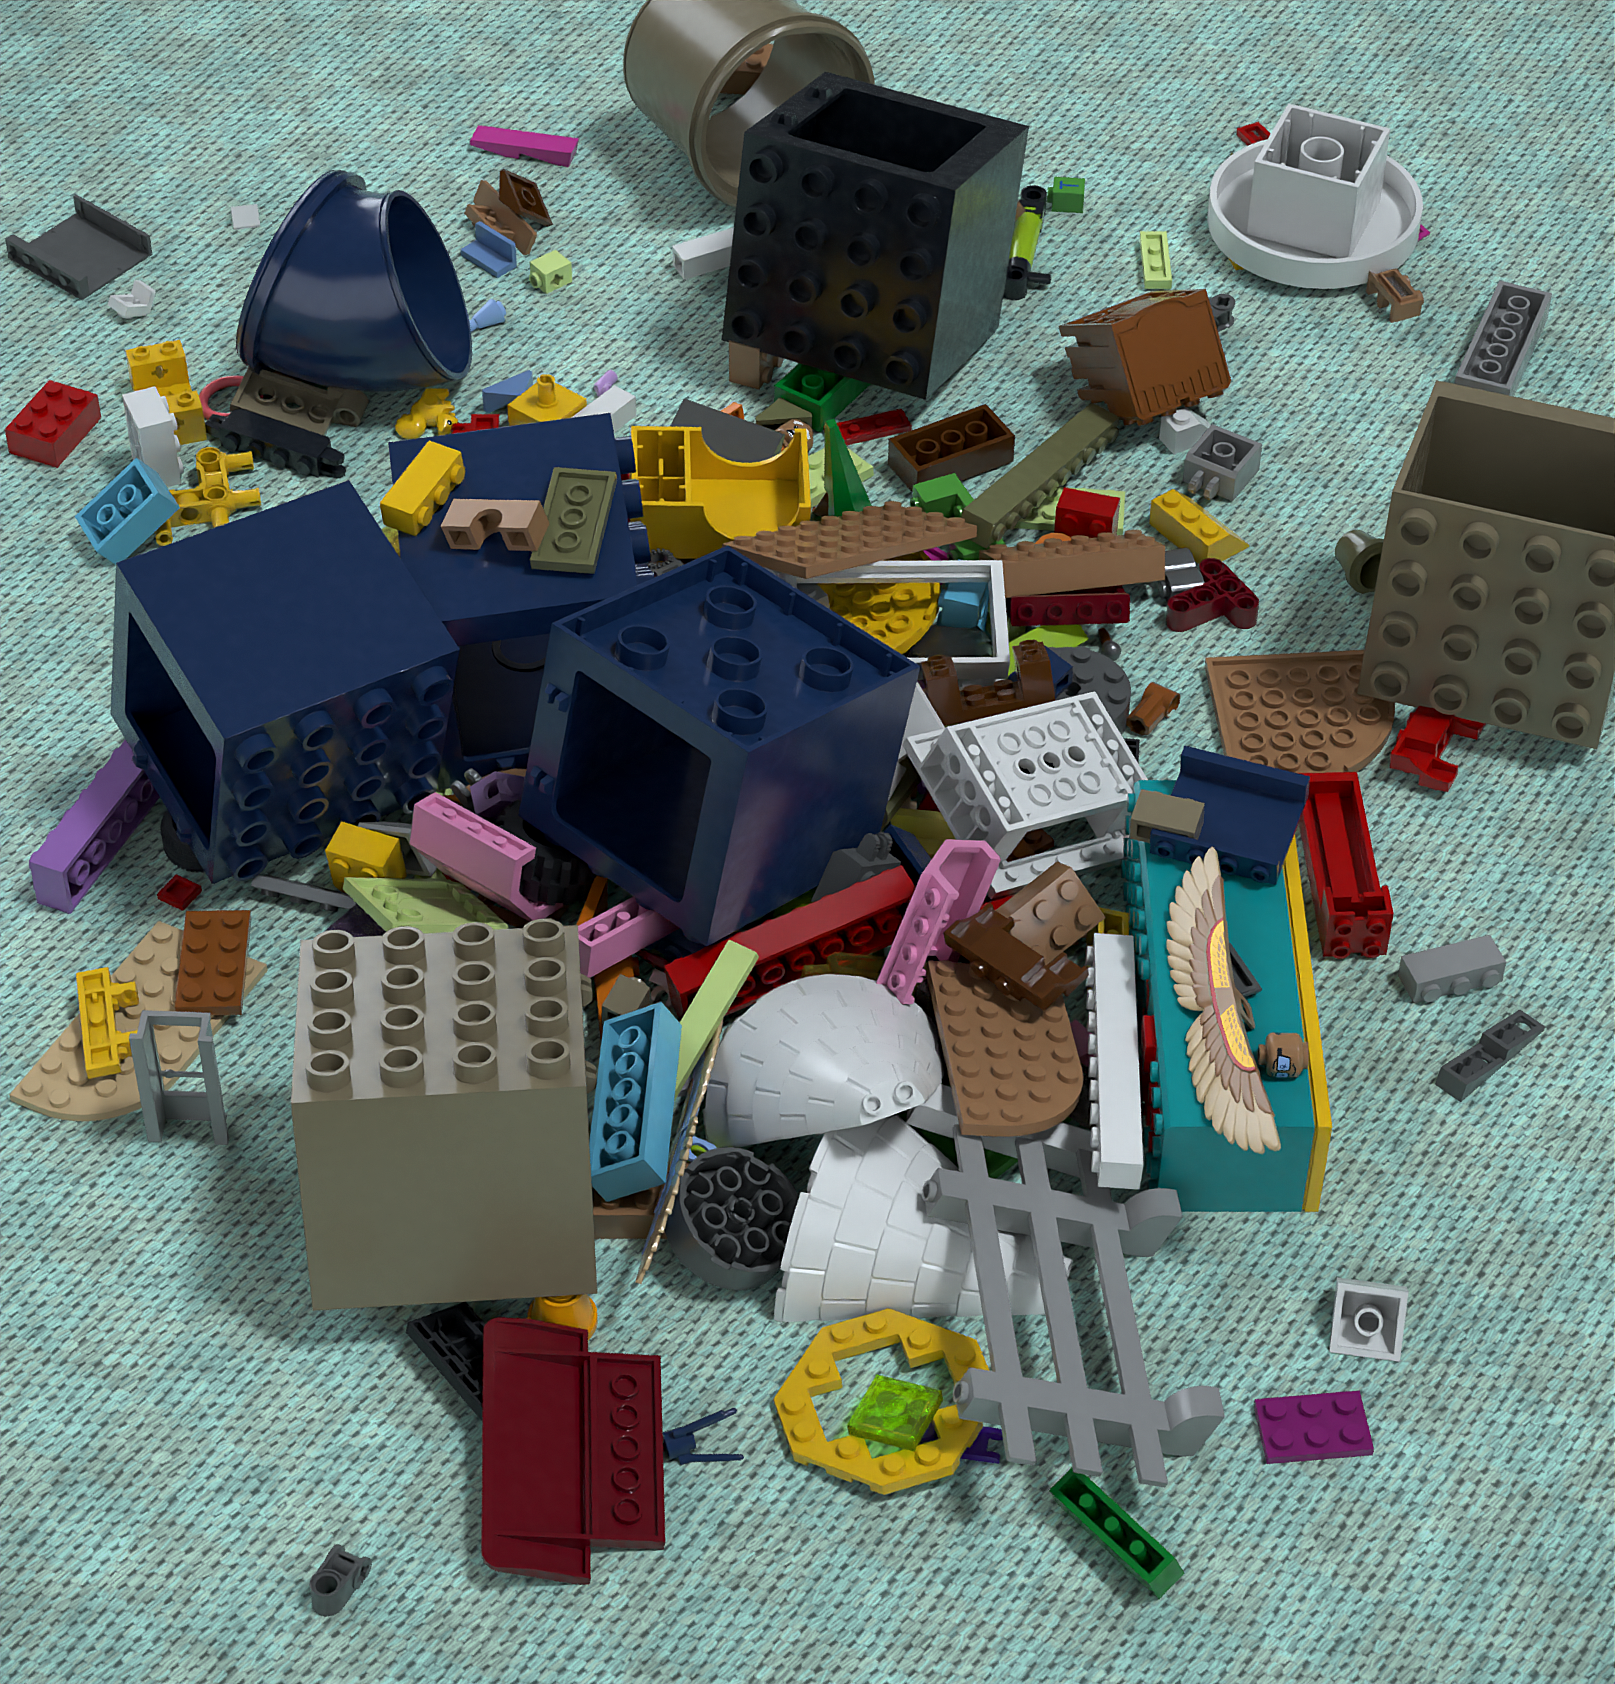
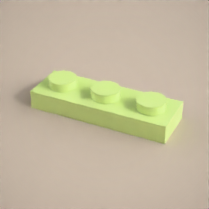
(1155, 260)

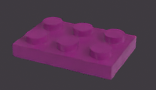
(1313, 1427)

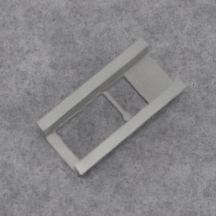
(179, 1105)

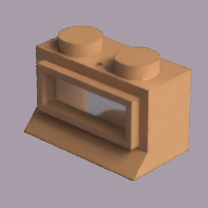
(1396, 290)

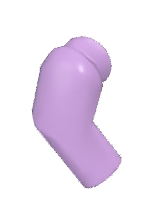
(605, 382)

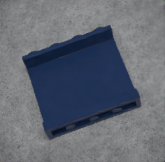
(1247, 814)

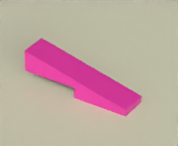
(513, 143)

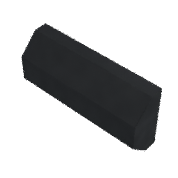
(455, 1347)

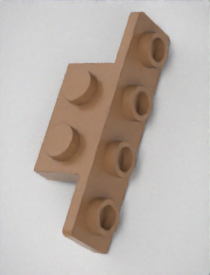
(500, 218)

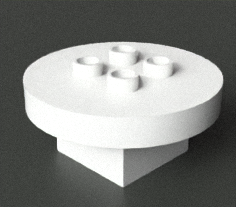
(1315, 203)

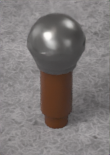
(1109, 647)

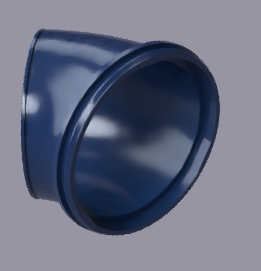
(356, 294)

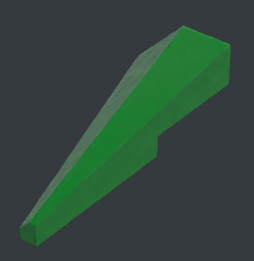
(840, 475)

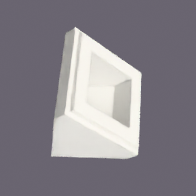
(245, 216)

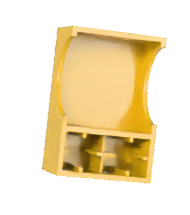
(703, 500)

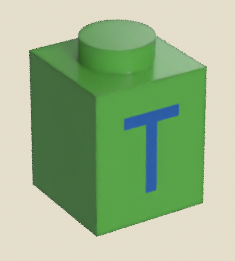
(1067, 194)

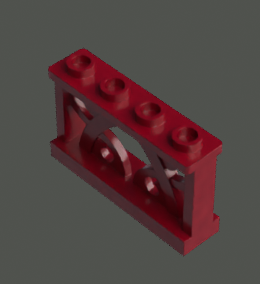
(1072, 607)

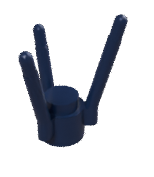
(681, 1440)

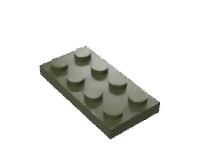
(578, 516)

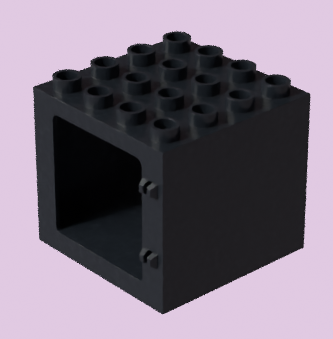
(873, 233)

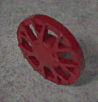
(654, 959)

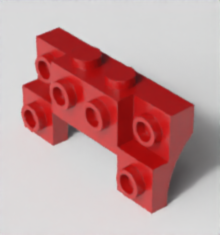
(1424, 742)

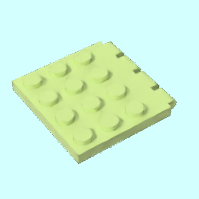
(420, 903)

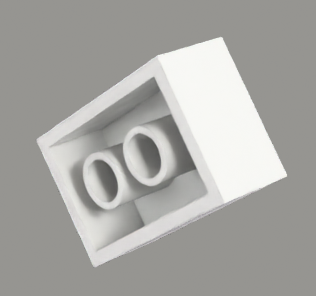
(152, 433)

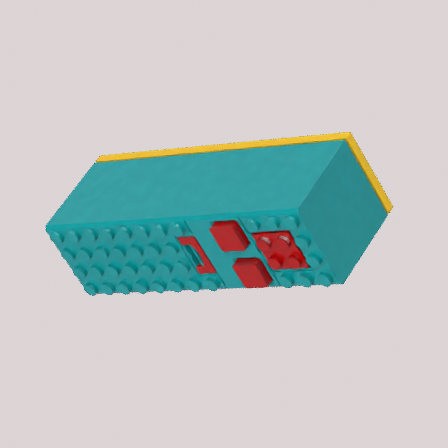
(1273, 942)

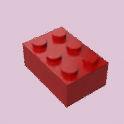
(53, 423)

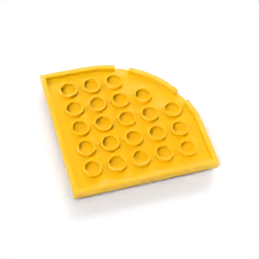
(888, 611)

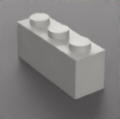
(1452, 969)

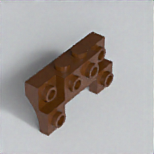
(1009, 962)

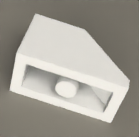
(1182, 430)

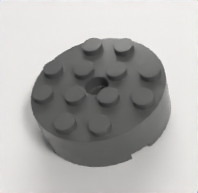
(1098, 674)
(731, 1218)

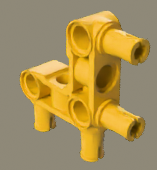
(213, 498)

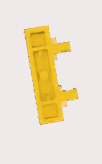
(97, 1007)

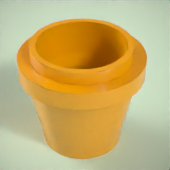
(566, 1310)

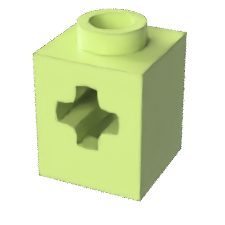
(550, 272)

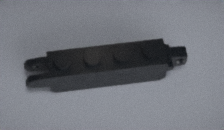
(277, 443)

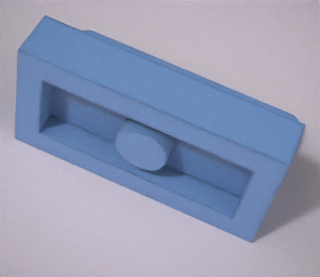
(491, 251)

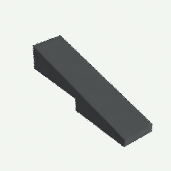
(1496, 1047)

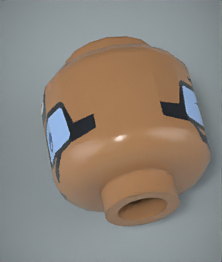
(1283, 1055)

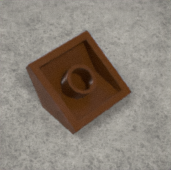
(523, 197)

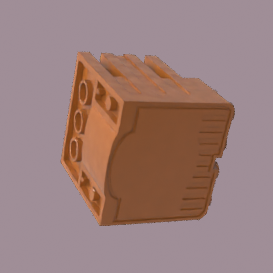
(1149, 354)

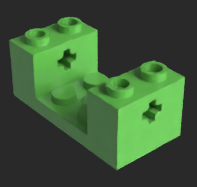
(950, 498)

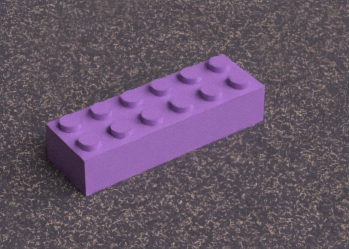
(92, 832)

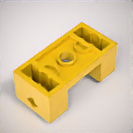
(166, 369)

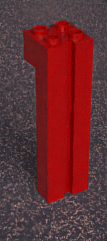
(1342, 869)

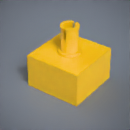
(544, 403)

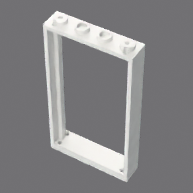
(941, 572)

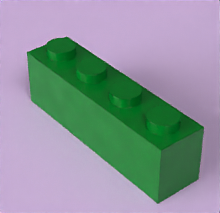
(1117, 1532)

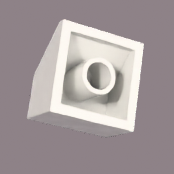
(1368, 1319)

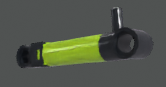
(1024, 244)

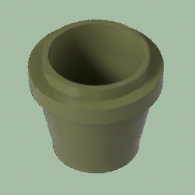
(1360, 559)

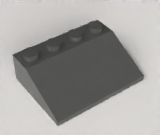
(729, 435)

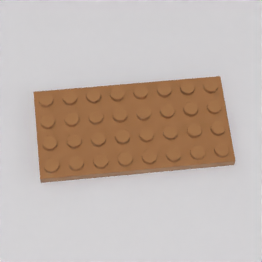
(851, 539)

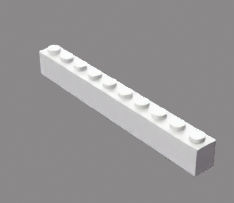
(1114, 1062)

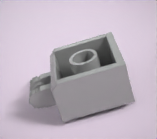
(1221, 463)

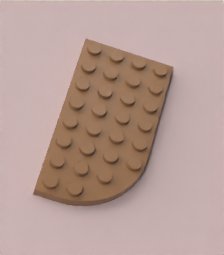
(1004, 1057)

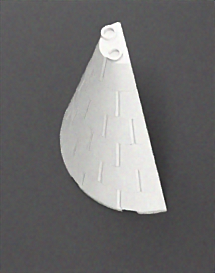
(820, 1061)
(870, 1246)

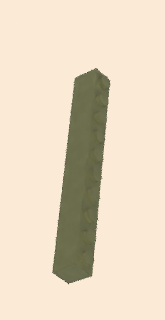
(1040, 473)

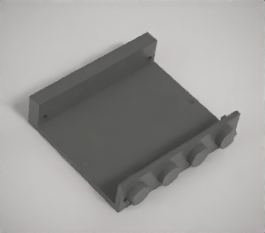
(82, 250)

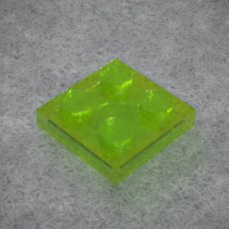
(895, 1412)

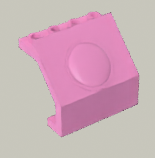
(475, 854)
(946, 892)

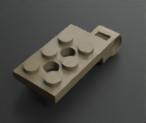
(317, 406)

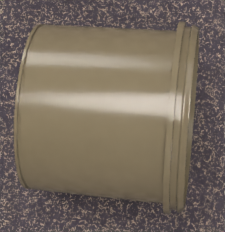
(690, 48)

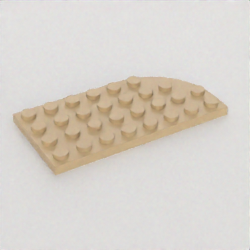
(59, 1079)

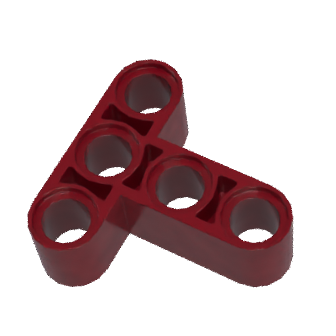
(1218, 596)

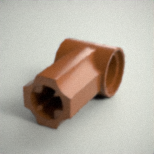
(1154, 706)

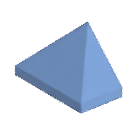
(506, 391)

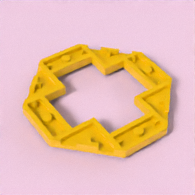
(849, 1456)

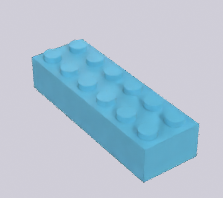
(634, 1101)

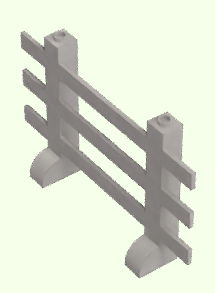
(1067, 1407)

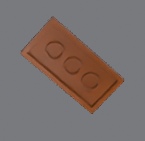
(213, 962)

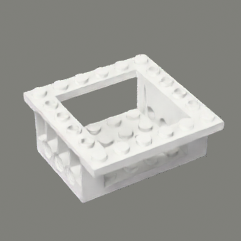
(988, 798)

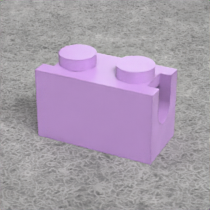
(504, 789)

